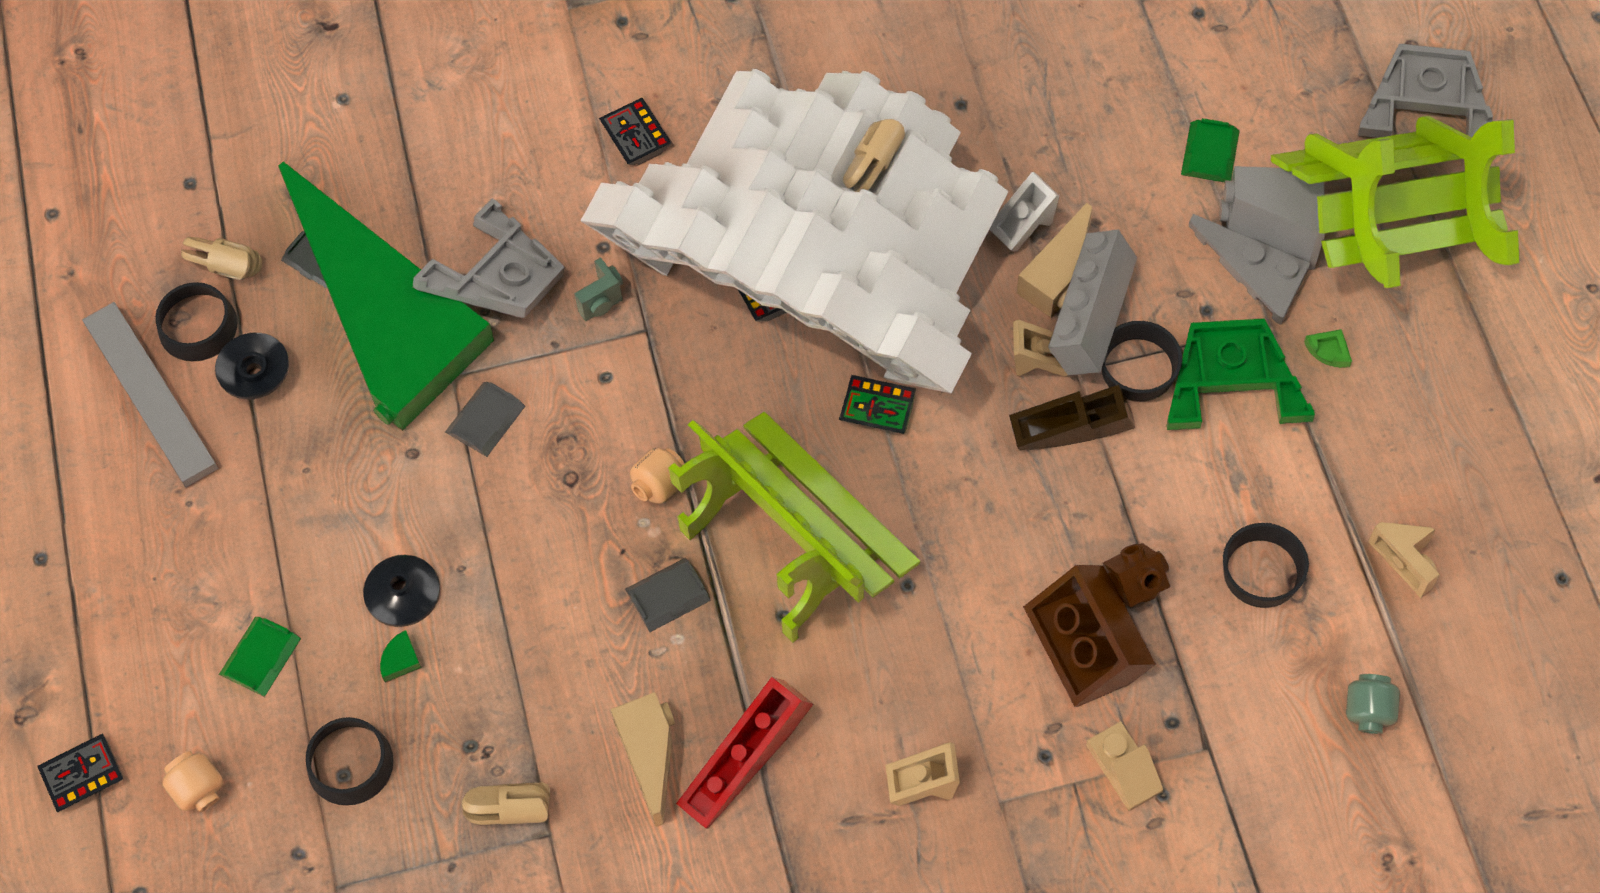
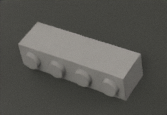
(1093, 302)

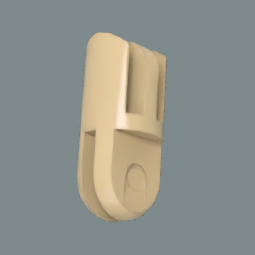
(874, 153)
(224, 257)
(507, 804)

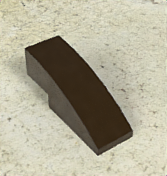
(1072, 419)

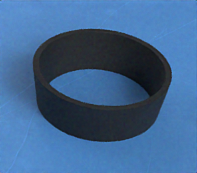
(1150, 332)
(205, 348)
(1276, 535)
(363, 791)

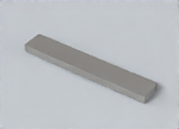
(150, 394)

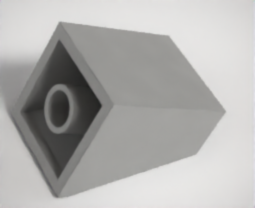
(1274, 210)

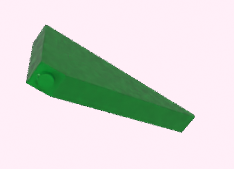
(401, 337)

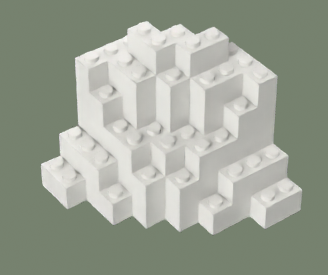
(773, 218)

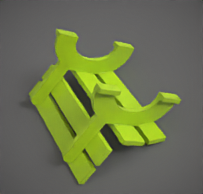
(1372, 204)
(830, 554)

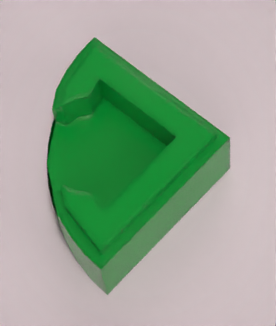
(398, 657)

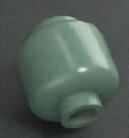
(1373, 703)

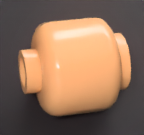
(652, 477)
(192, 782)

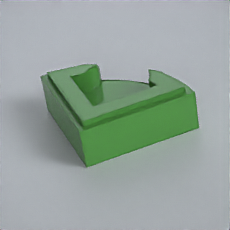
(1329, 348)

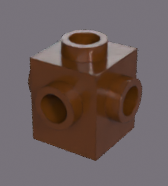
(1138, 573)

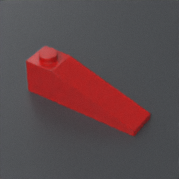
(745, 750)

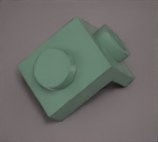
(600, 295)

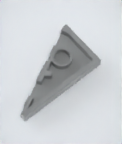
(1262, 269)

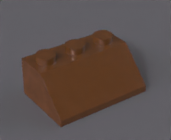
(1088, 634)

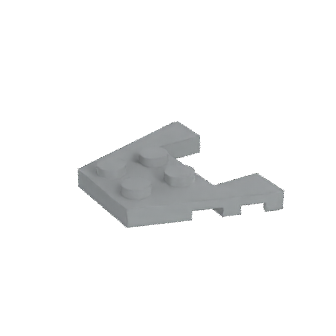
(1427, 82)
(507, 279)

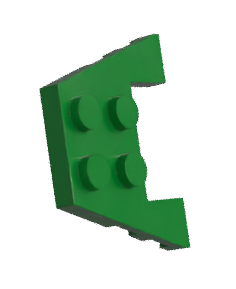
(1234, 358)

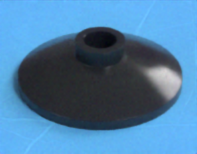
(249, 353)
(407, 604)

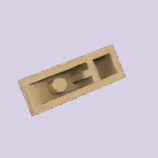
(1050, 272)
(648, 742)

